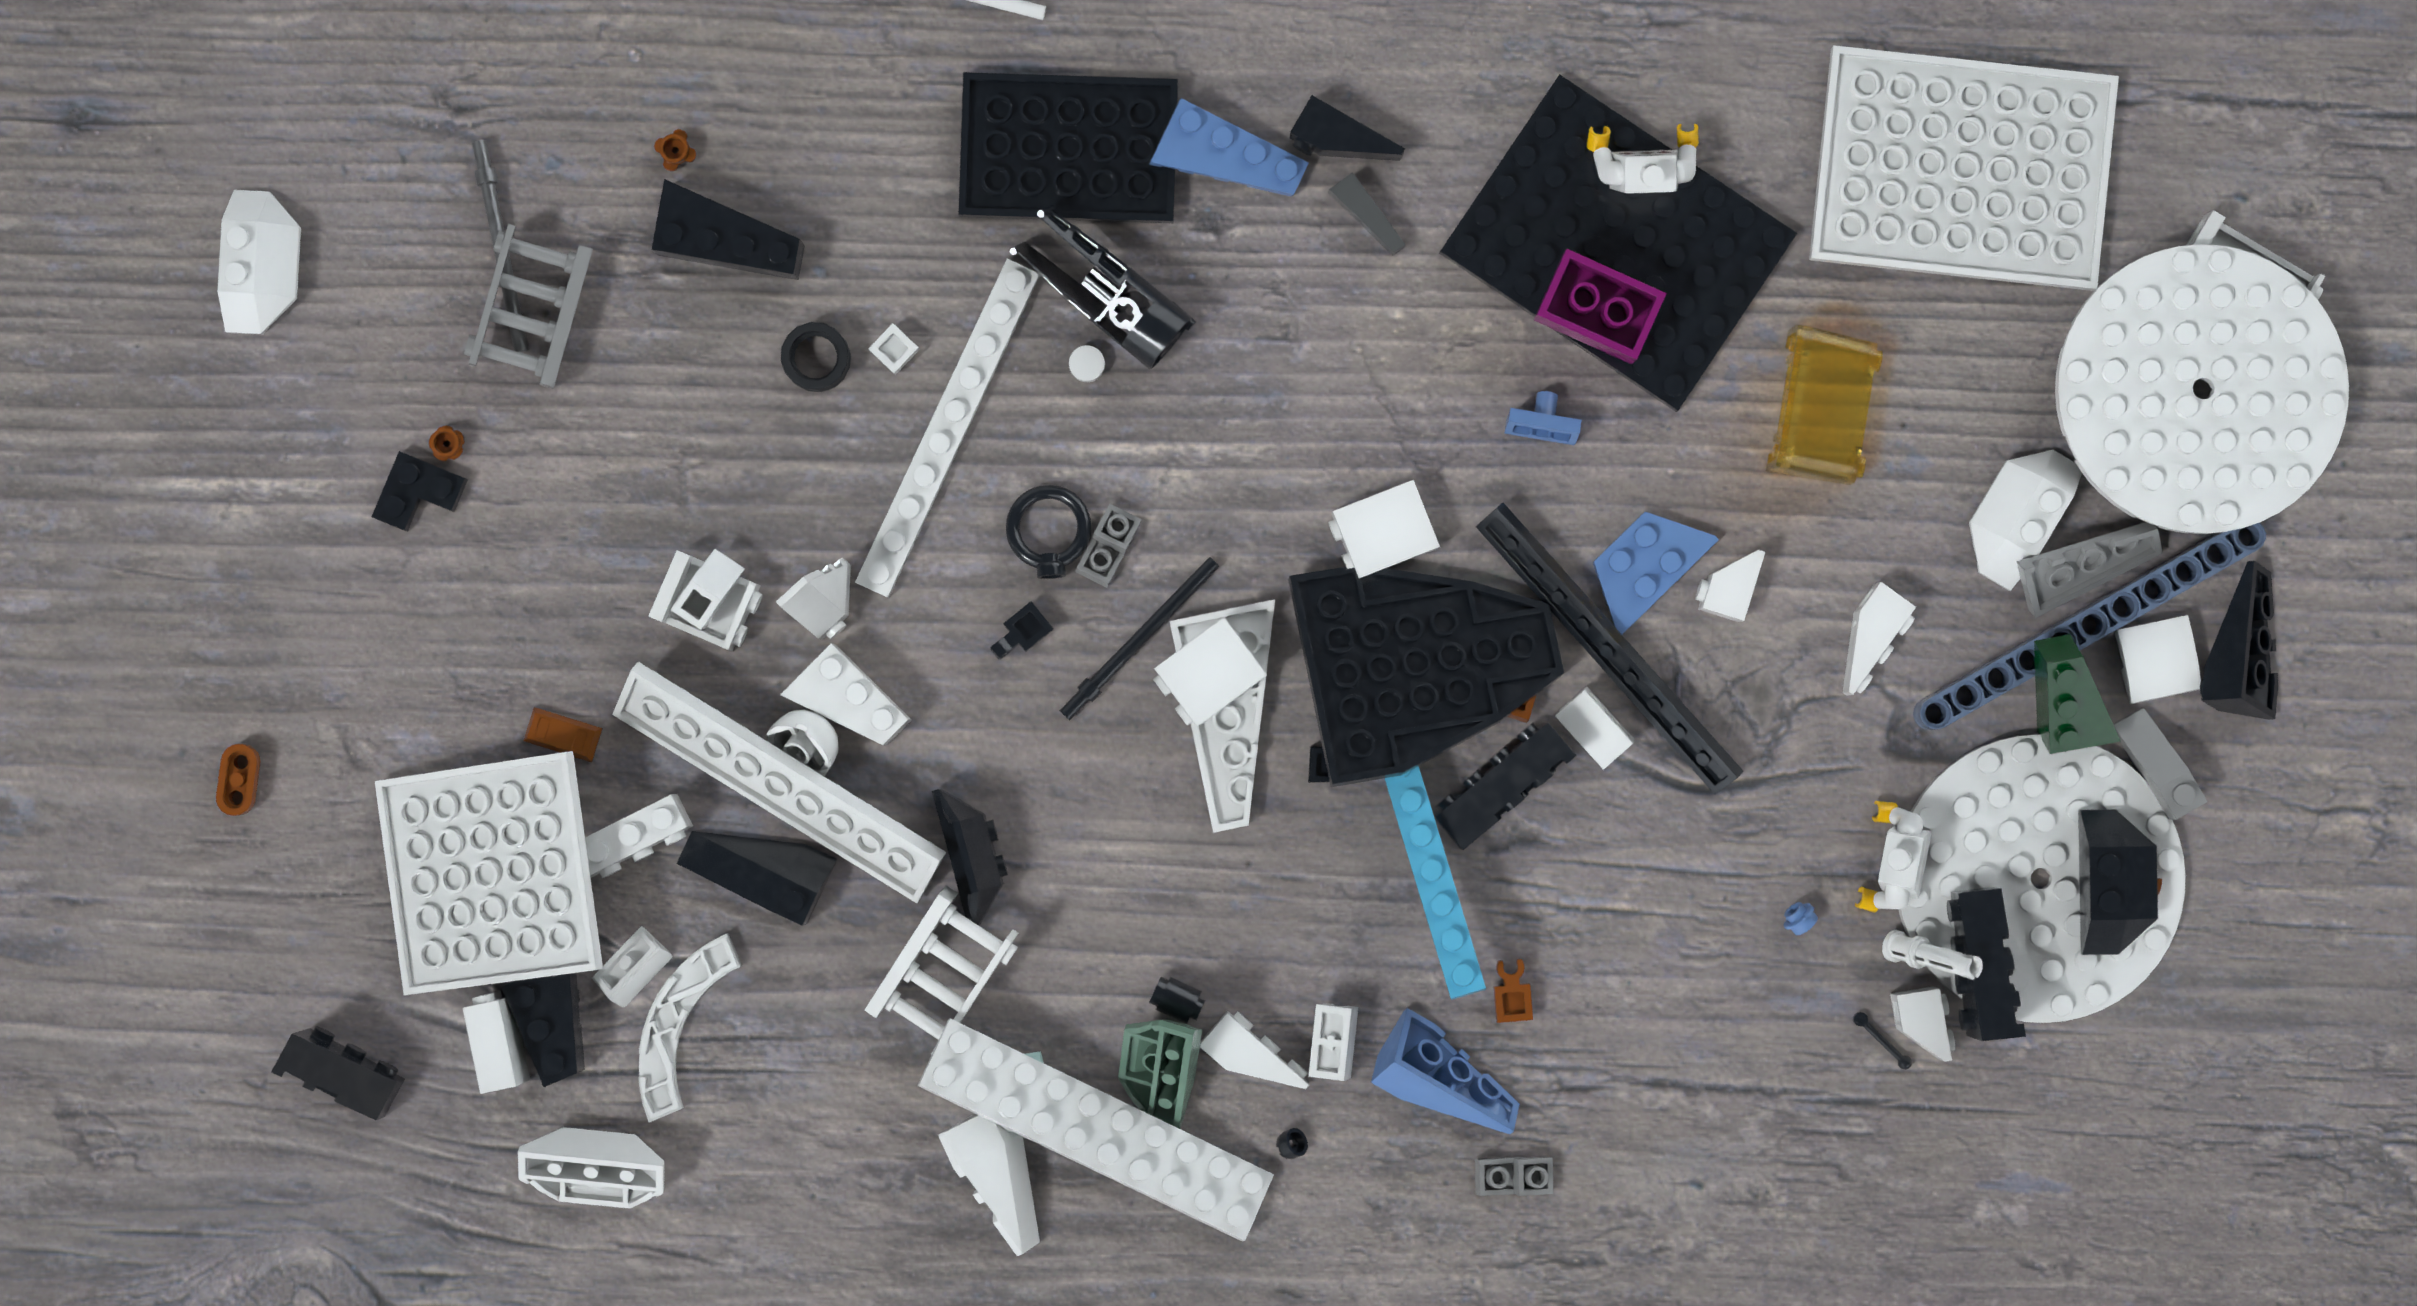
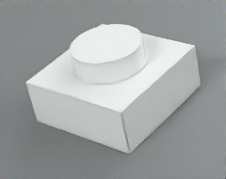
(894, 348)

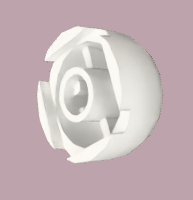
(806, 738)

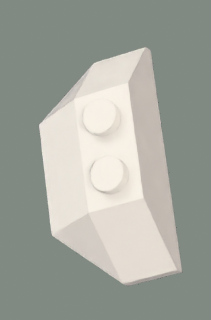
(257, 262)
(2021, 513)
(592, 1167)

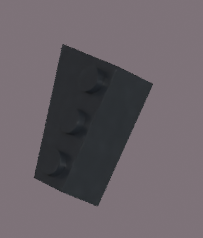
(340, 1072)

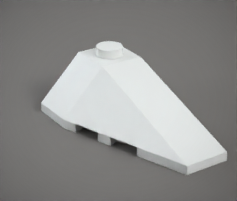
(820, 600)
(999, 1171)

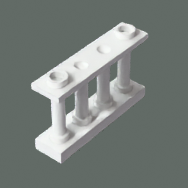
(926, 941)

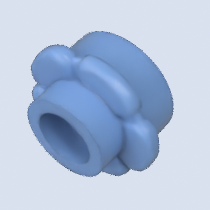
(1800, 918)

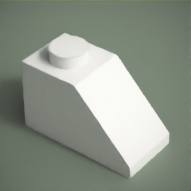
(1731, 588)

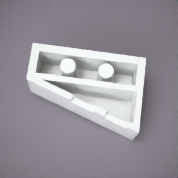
(847, 696)

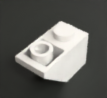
(708, 589)
(1922, 1019)

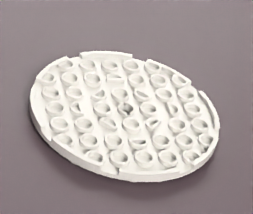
(2132, 401)
(2017, 811)

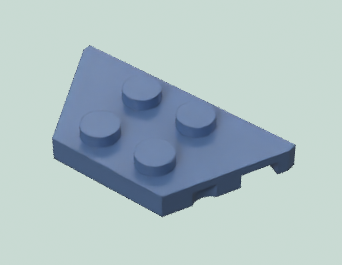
(1646, 564)

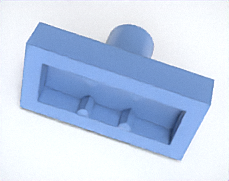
(1543, 422)

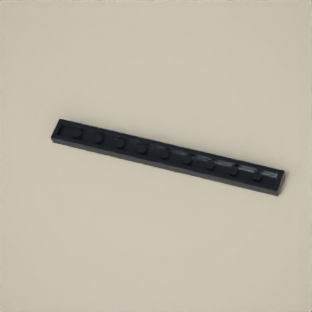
(1609, 649)

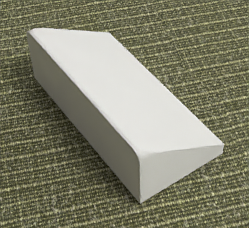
(632, 967)

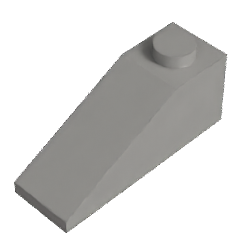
(2159, 765)

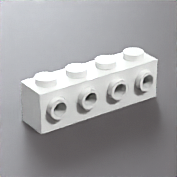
(637, 835)

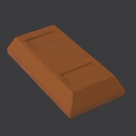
(562, 734)

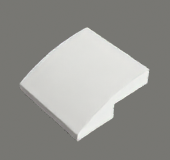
(2158, 659)

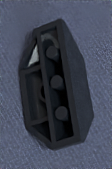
(971, 854)
(2114, 882)

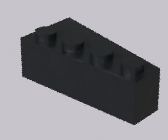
(716, 235)
(1503, 784)

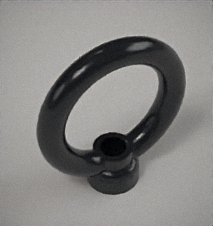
(1048, 564)

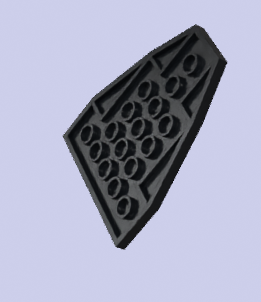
(1414, 664)

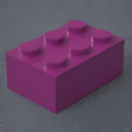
(1599, 306)

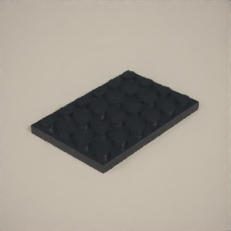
(1065, 146)

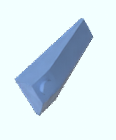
(1429, 1072)

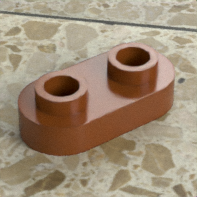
(234, 779)

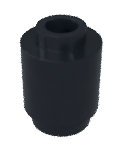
(1177, 999)

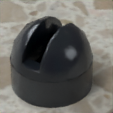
(1299, 1140)

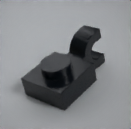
(1024, 628)

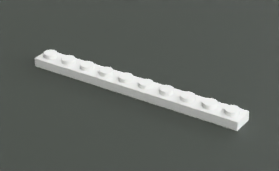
(947, 428)

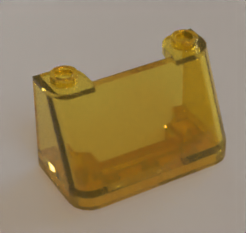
(1824, 406)

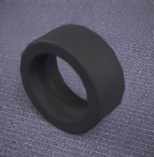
(805, 331)

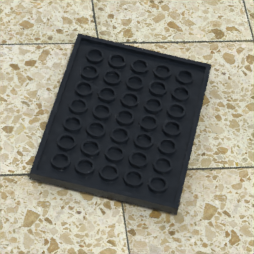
(1693, 243)

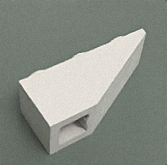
(1873, 628)
(1243, 1052)

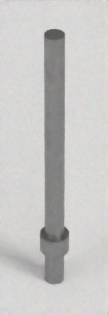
(487, 178)

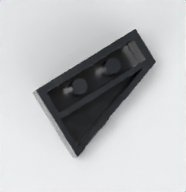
(549, 1024)

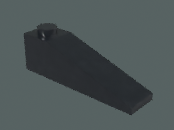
(2239, 665)

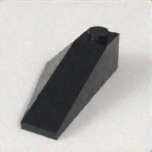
(767, 872)

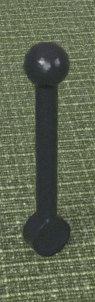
(1861, 1019)

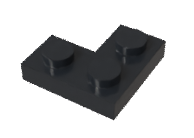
(409, 483)

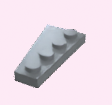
(2080, 567)

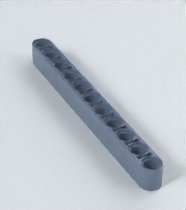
(2106, 622)

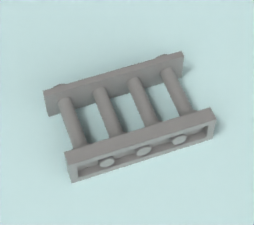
(564, 298)

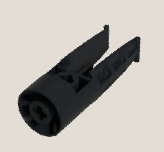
(1151, 328)

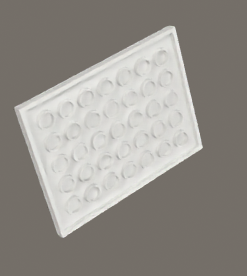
(1964, 168)

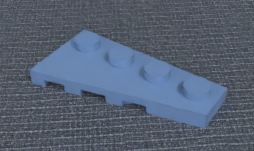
(1217, 149)

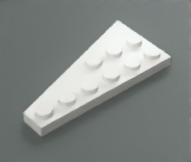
(1230, 738)

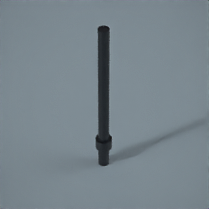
(1091, 688)

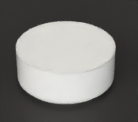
(1086, 363)

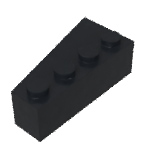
(1980, 932)

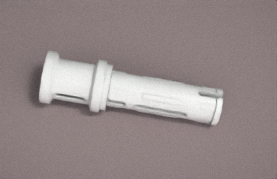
(1920, 953)

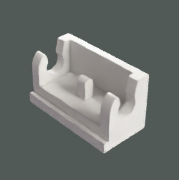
(1595, 727)
(1333, 1042)

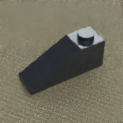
(1335, 134)

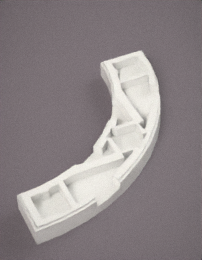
(666, 1020)

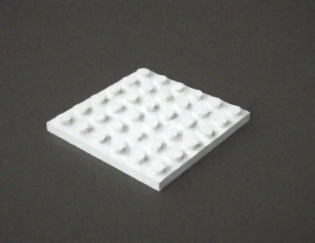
(488, 874)

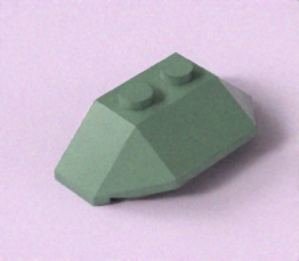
(1160, 1067)

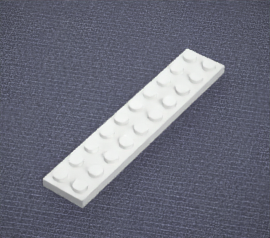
(778, 782)
(1095, 1130)

